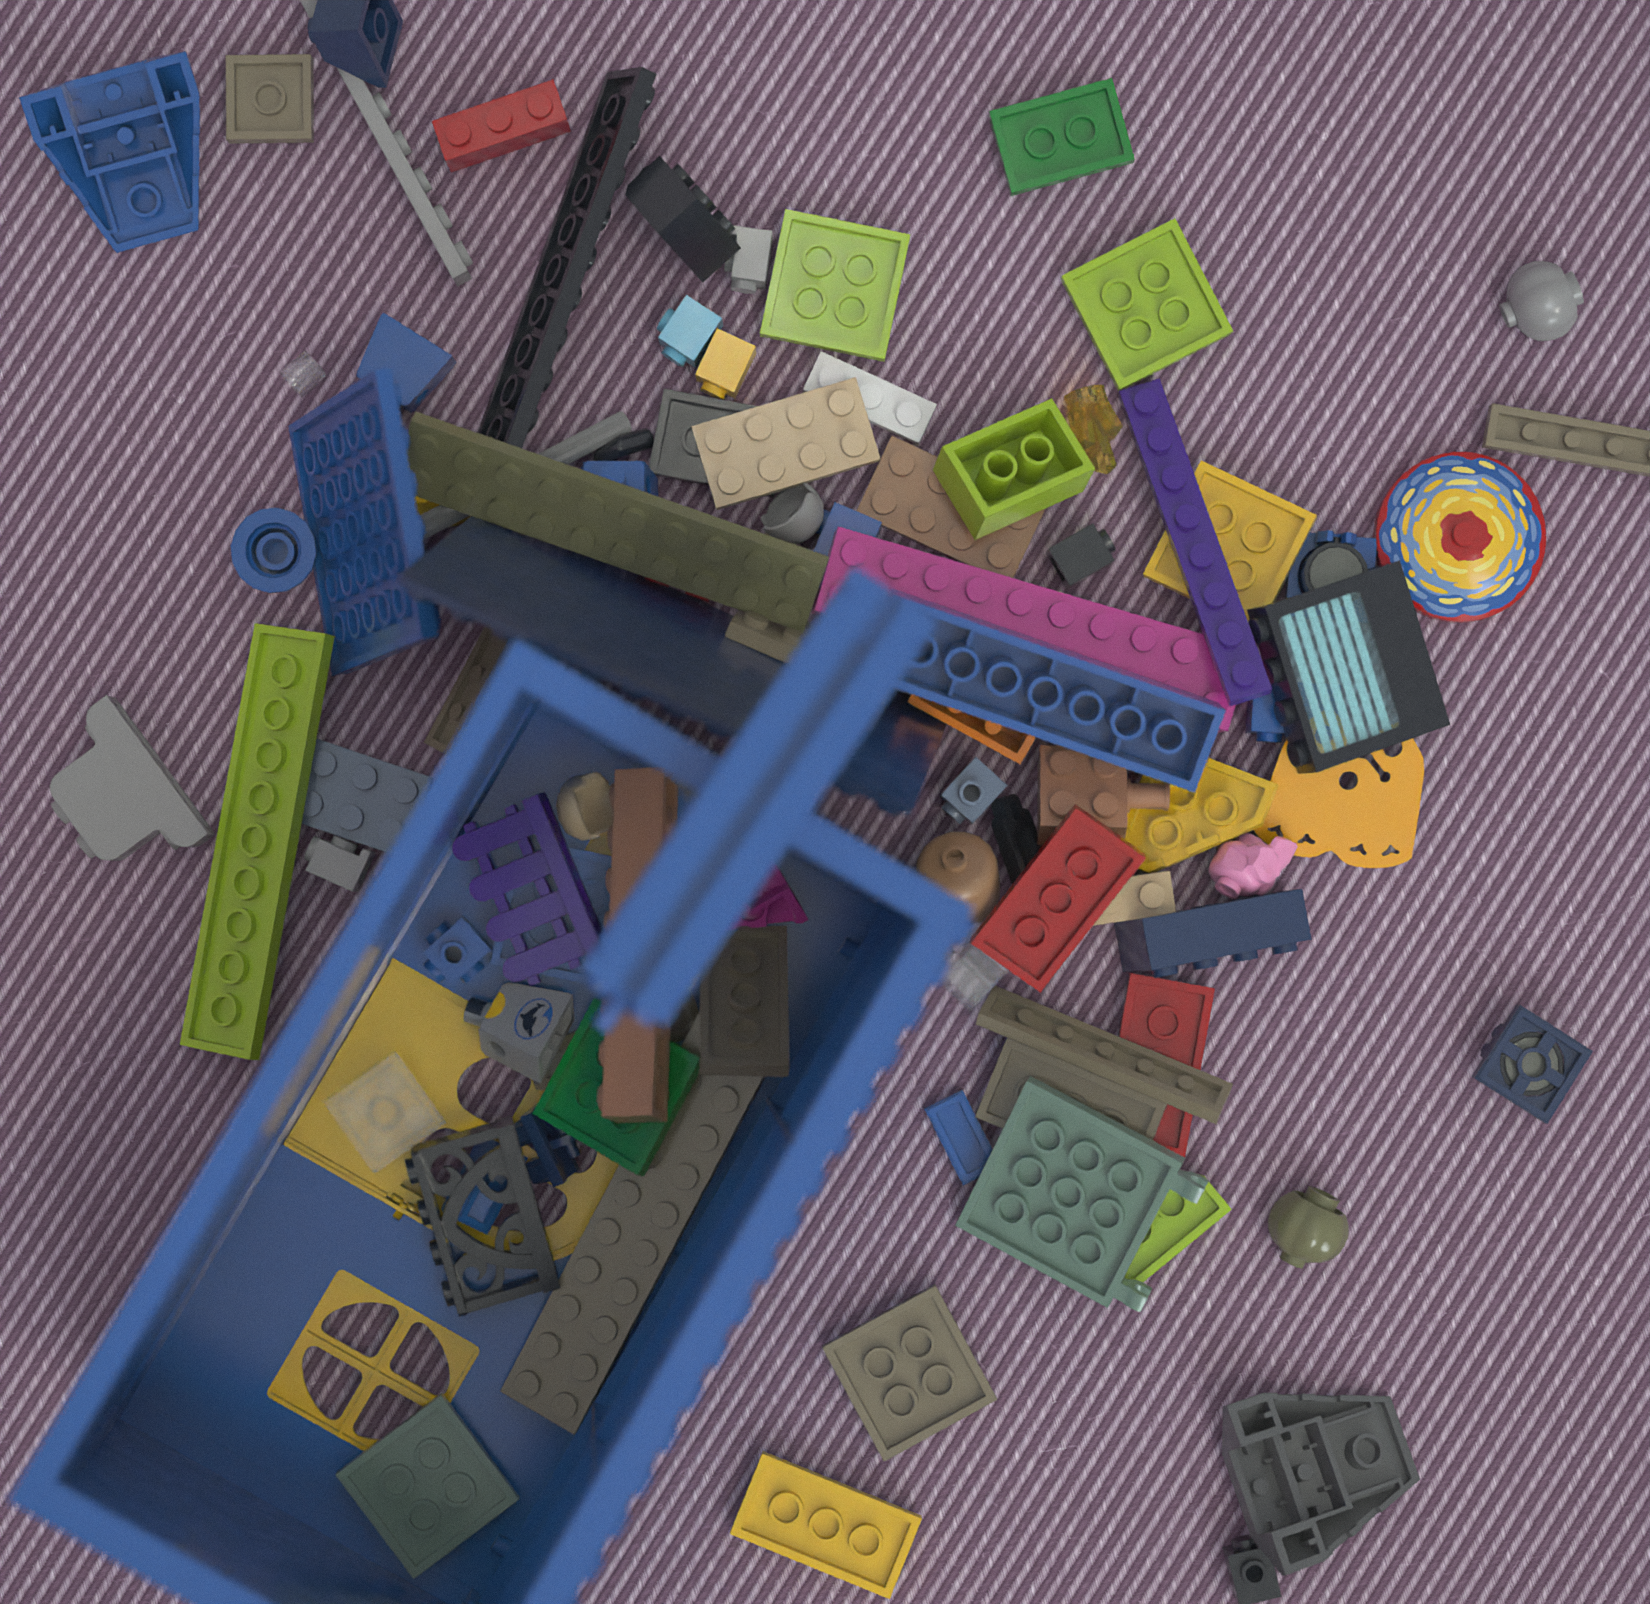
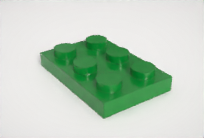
(1061, 137)

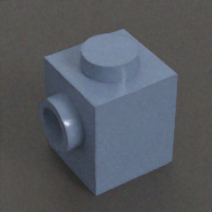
(971, 792)

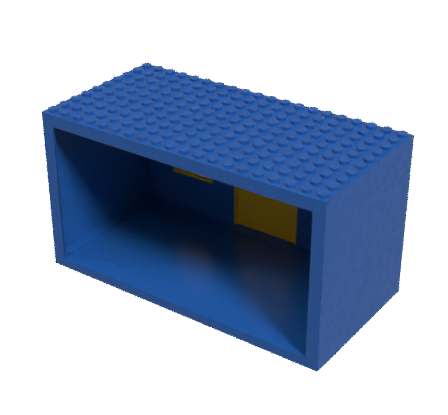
(194, 1418)

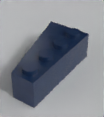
(1213, 932)

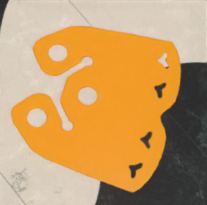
(1341, 818)

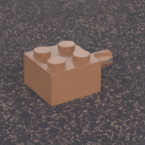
(1093, 785)

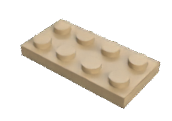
(786, 443)

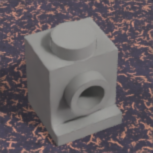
(752, 261)
(338, 862)

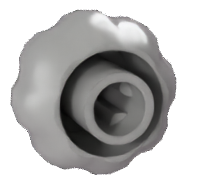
(1542, 301)

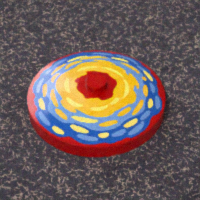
(1462, 535)

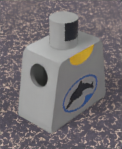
(522, 1026)

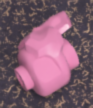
(1249, 865)

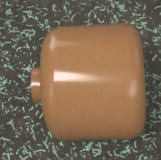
(964, 868)

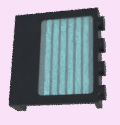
(1348, 668)

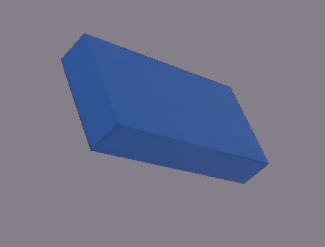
(960, 1135)

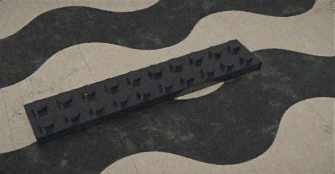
(567, 255)

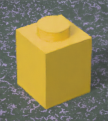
(725, 365)

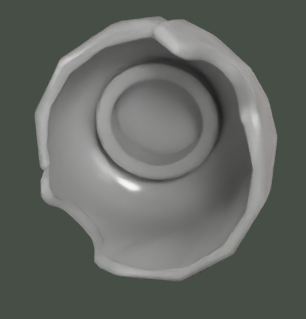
(794, 514)

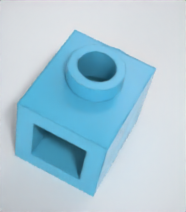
(687, 332)

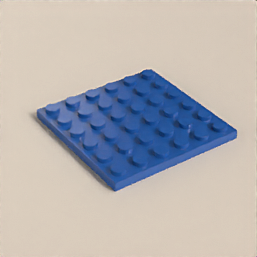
(364, 522)

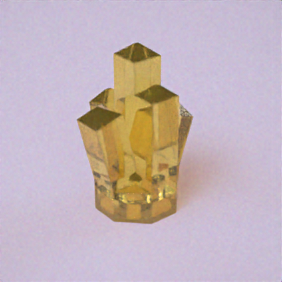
(1093, 424)

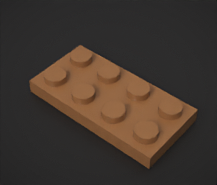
(915, 505)

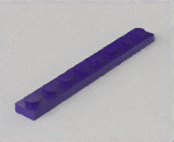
(1194, 543)

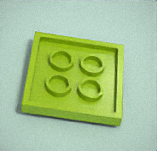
(834, 285)
(1146, 304)

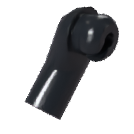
(625, 445)

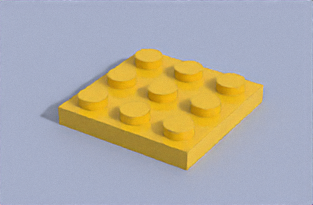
(1256, 534)

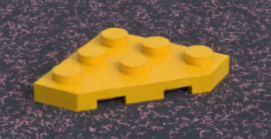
(1220, 809)

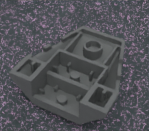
(1313, 1470)

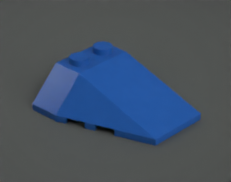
(126, 146)

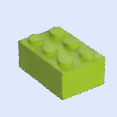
(1013, 469)

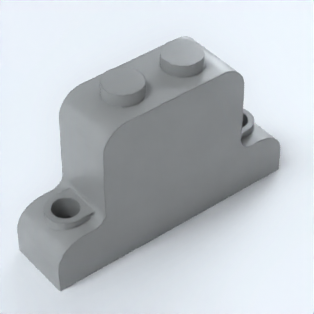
(123, 791)

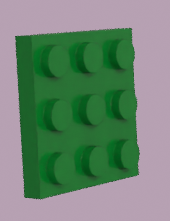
(572, 1099)

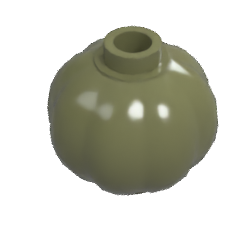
(1308, 1227)

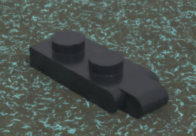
(1014, 834)

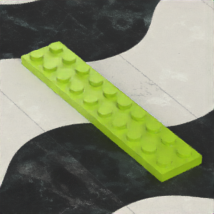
(257, 841)

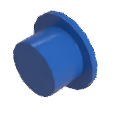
(273, 550)

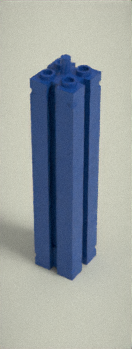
(755, 801)

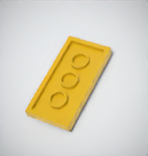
(826, 1524)

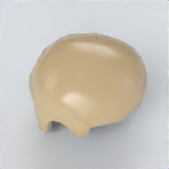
(585, 806)

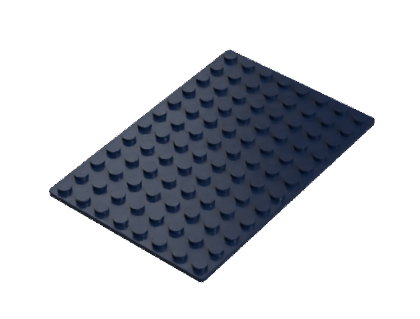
(650, 645)

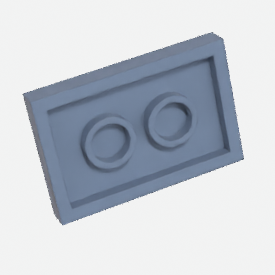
(360, 796)

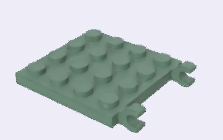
(1074, 1194)

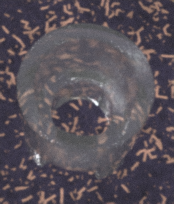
(302, 374)

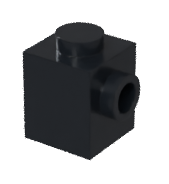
(1250, 1571)

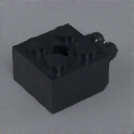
(683, 217)

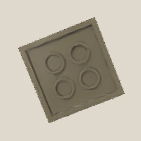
(909, 1372)

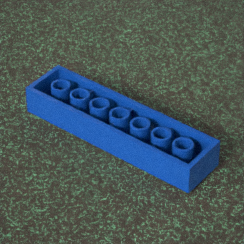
(1062, 696)

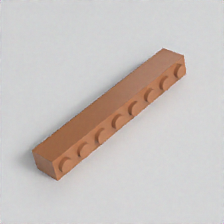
(633, 1053)

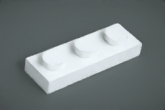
(884, 402)

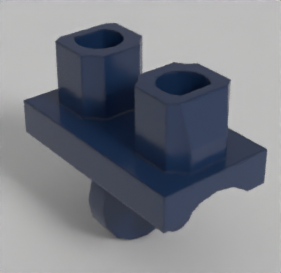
(553, 1146)

